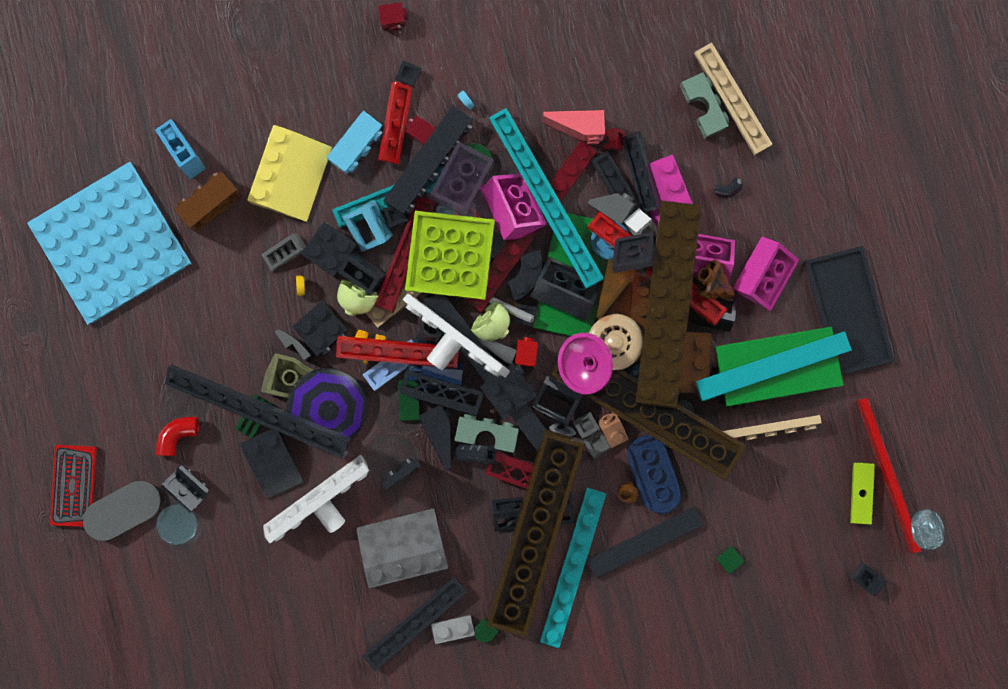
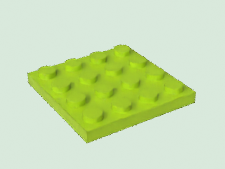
(450, 255)

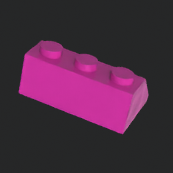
(668, 183)
(513, 206)
(714, 248)
(766, 273)

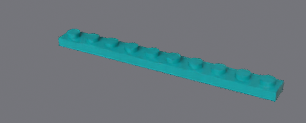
(546, 198)

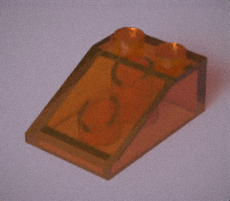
(612, 288)

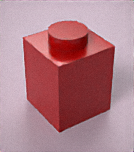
(526, 352)

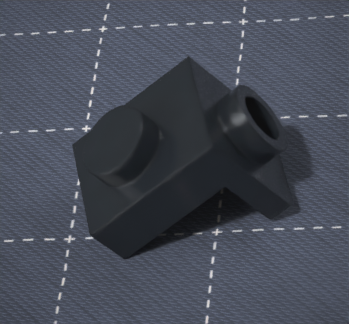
(868, 579)

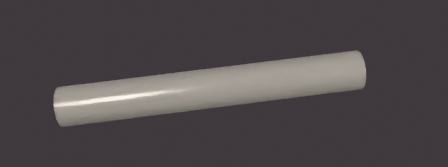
(513, 310)

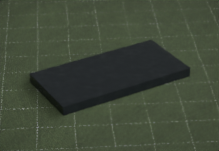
(850, 304)

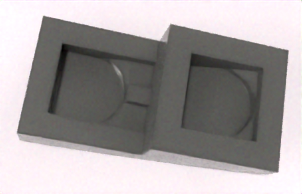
(289, 341)
(591, 435)

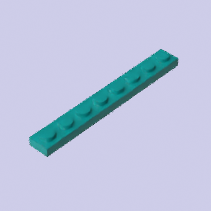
(573, 568)

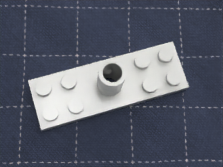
(452, 341)
(318, 502)

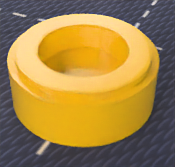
(300, 285)

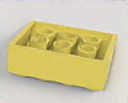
(289, 173)

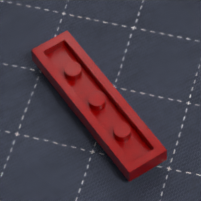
(395, 123)

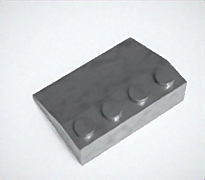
(401, 548)

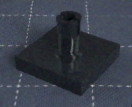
(634, 253)

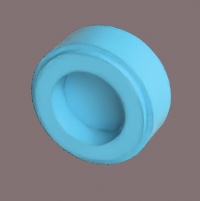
(466, 100)

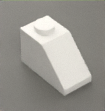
(640, 223)

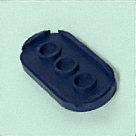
(654, 474)

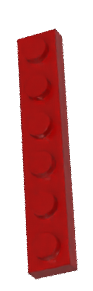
(387, 351)

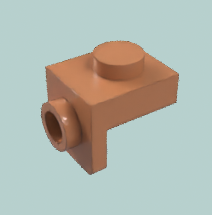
(612, 430)

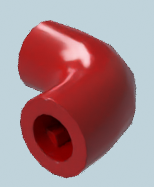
(173, 432)

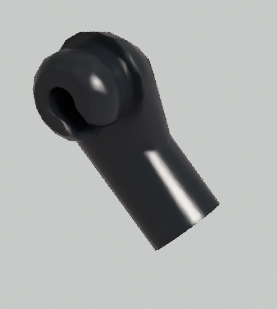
(730, 190)

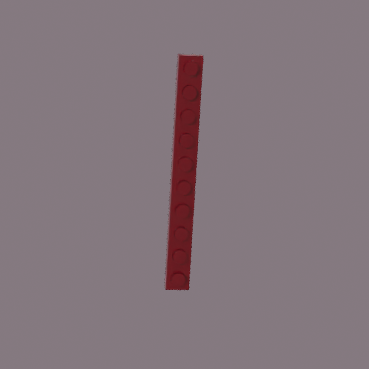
(516, 248)

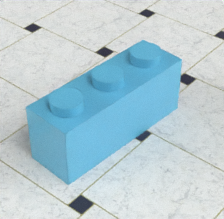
(355, 143)

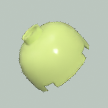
(354, 298)
(492, 324)

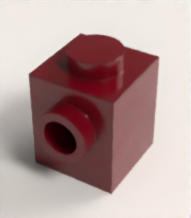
(392, 16)

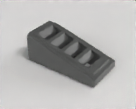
(287, 257)
(503, 352)

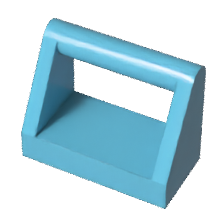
(375, 221)

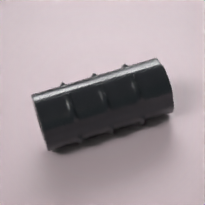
(475, 453)

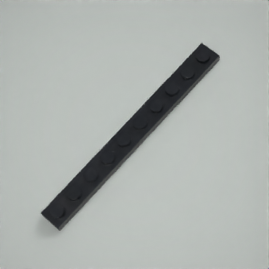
(257, 411)

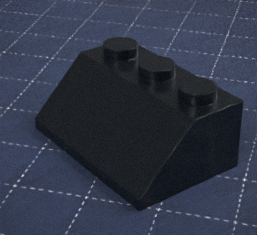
(564, 290)

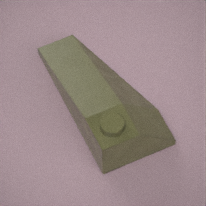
(282, 375)

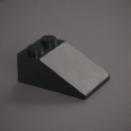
(271, 462)

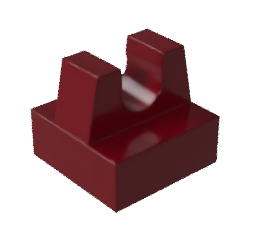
(615, 139)

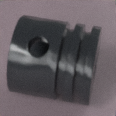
(428, 335)

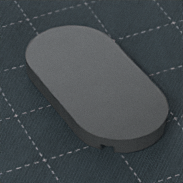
(121, 510)

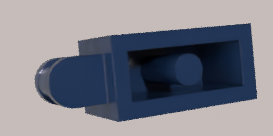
(448, 374)

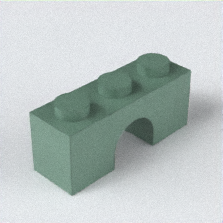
(699, 89)
(469, 428)

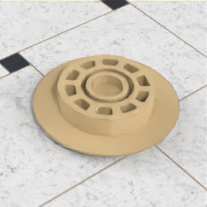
(618, 341)

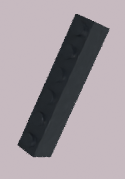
(427, 162)

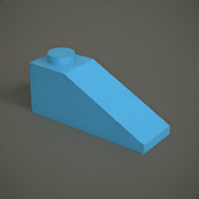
(180, 149)

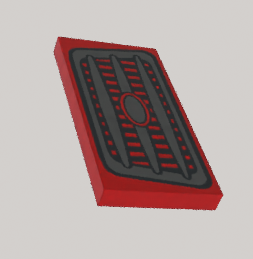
(72, 484)

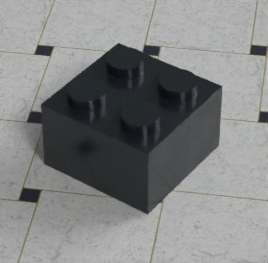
(329, 249)

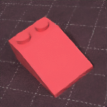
(582, 125)

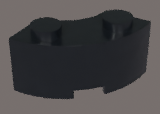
(527, 277)

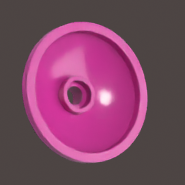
(576, 365)

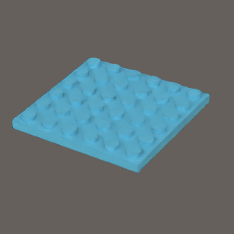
(109, 243)

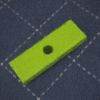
(862, 480)

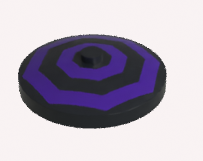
(329, 400)

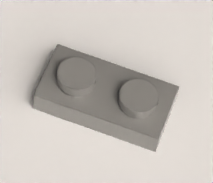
(452, 629)

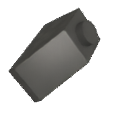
(615, 206)

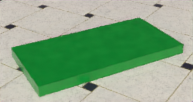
(558, 321)
(809, 378)

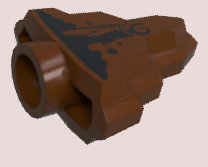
(714, 282)

